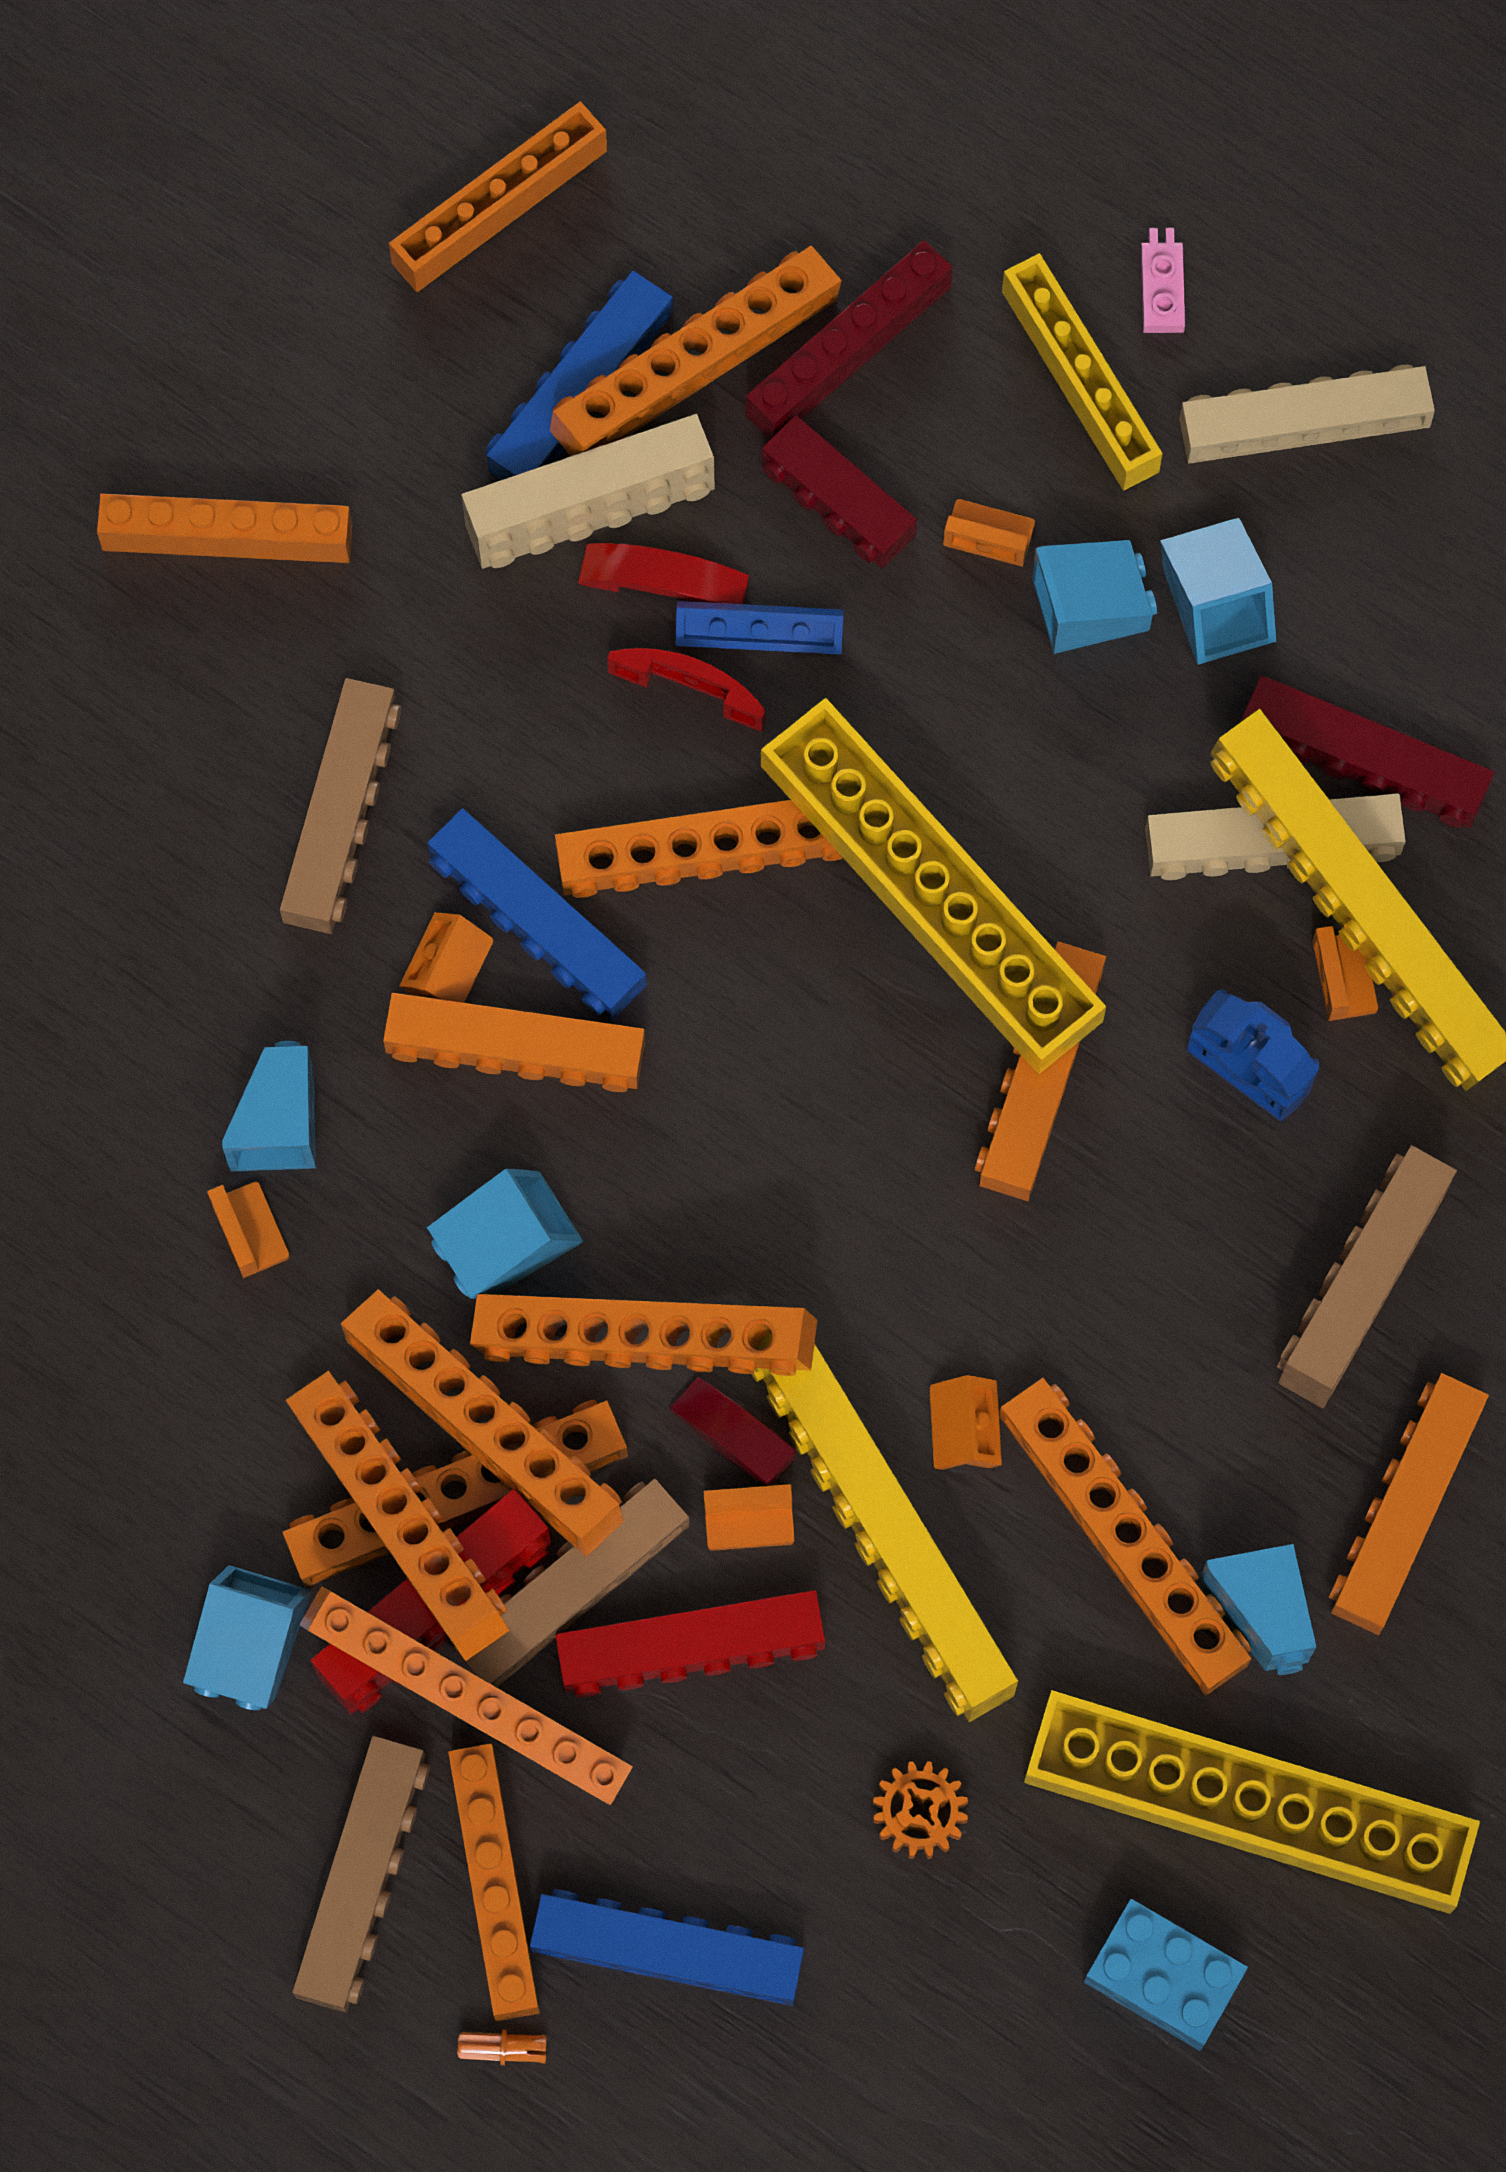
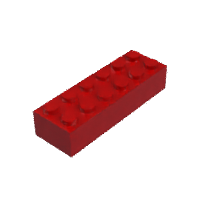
(501, 1547)

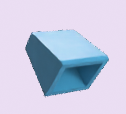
(1219, 590)
(1091, 593)
(276, 1114)
(503, 1232)
(1266, 1604)
(245, 1637)

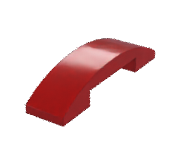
(662, 573)
(640, 664)

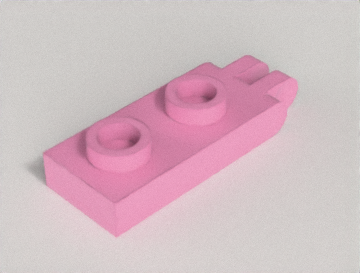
(1162, 284)

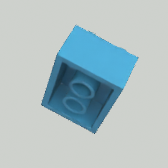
(1165, 1974)

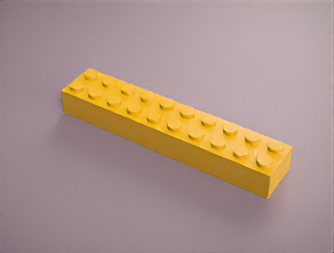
(932, 886)
(1360, 900)
(891, 1537)
(1252, 1802)

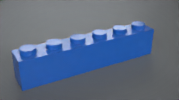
(619, 330)
(536, 915)
(667, 1948)

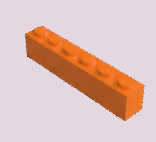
(498, 196)
(225, 528)
(514, 1042)
(1031, 1103)
(1409, 1503)
(493, 1882)

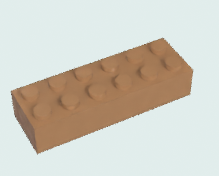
(1369, 1271)

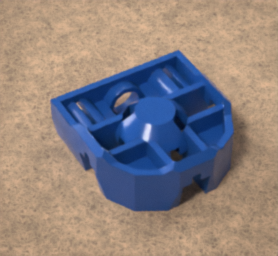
(1253, 1052)

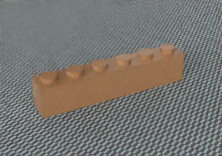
(339, 806)
(576, 1583)
(360, 1875)

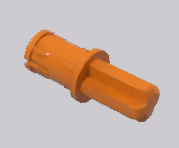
(502, 2047)

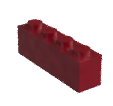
(838, 492)

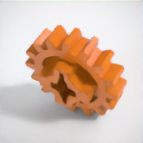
(935, 1798)

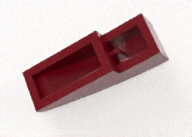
(734, 1432)

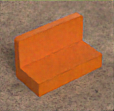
(989, 532)
(447, 959)
(1343, 978)
(249, 1228)
(965, 1423)
(749, 1517)

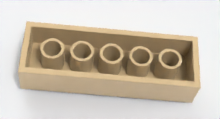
(589, 492)

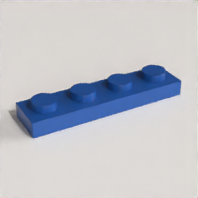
(759, 627)

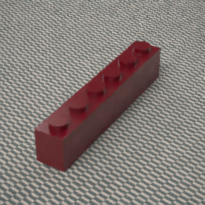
(849, 340)
(1373, 754)

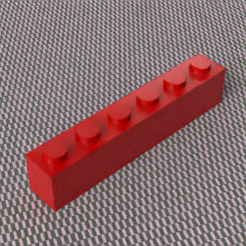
(690, 1643)

